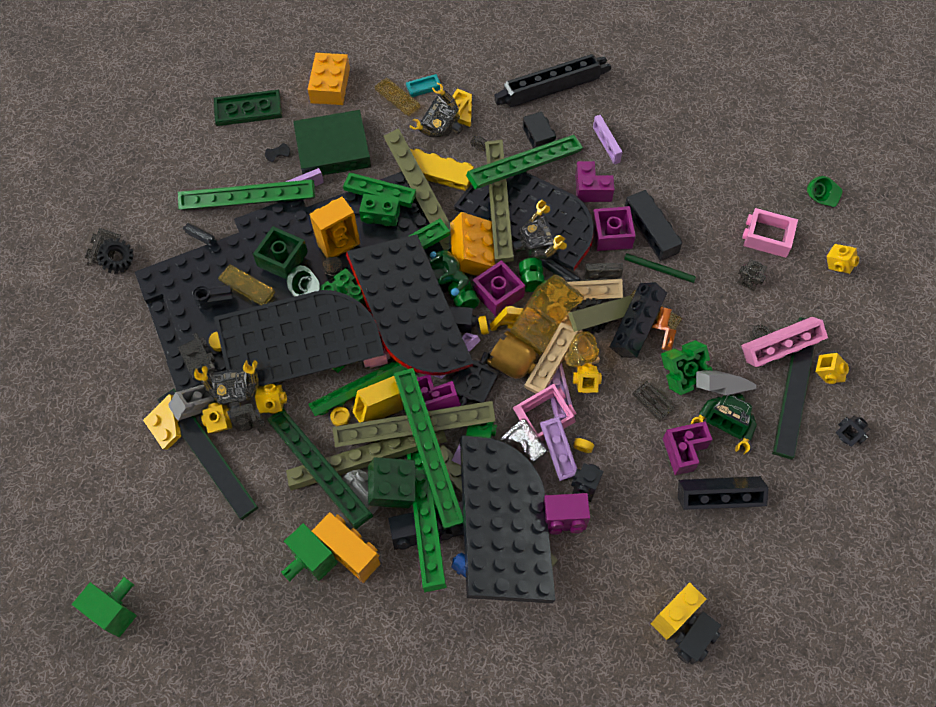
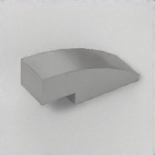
(722, 382)

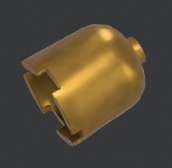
(513, 356)

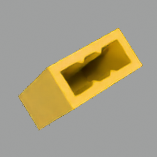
(377, 401)
(678, 611)

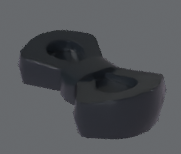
(271, 154)

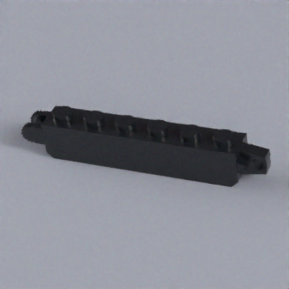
(552, 80)

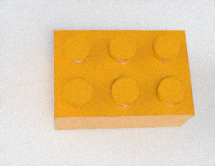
(329, 78)
(335, 228)
(472, 243)
(347, 546)

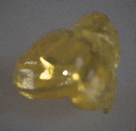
(582, 350)

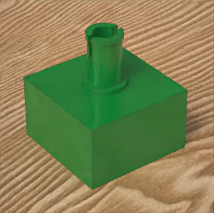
(309, 554)
(106, 608)

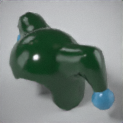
(447, 269)

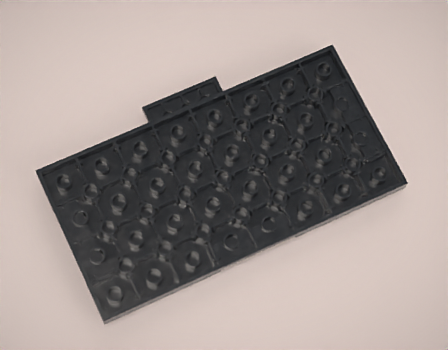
(170, 283)

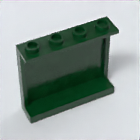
(332, 143)

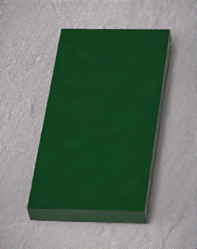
(247, 107)

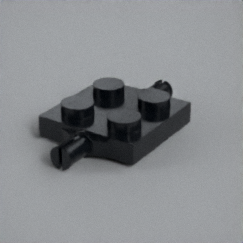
(476, 381)

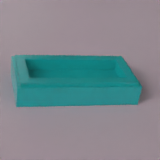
(423, 85)

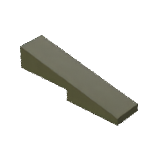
(599, 313)

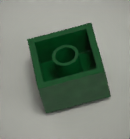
(280, 252)
(391, 482)

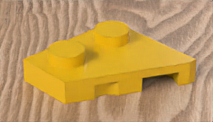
(464, 103)
(507, 317)
(163, 424)

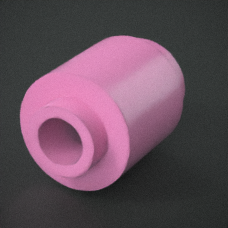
(378, 361)

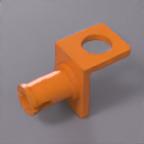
(662, 324)

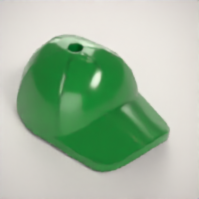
(825, 192)

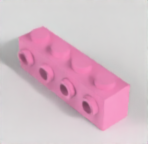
(784, 341)

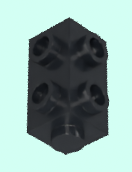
(587, 480)
(694, 642)

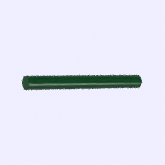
(661, 268)

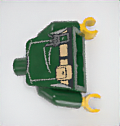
(730, 415)

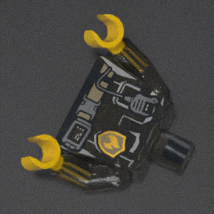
(440, 117)
(538, 236)
(230, 385)

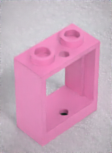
(766, 244)
(541, 397)

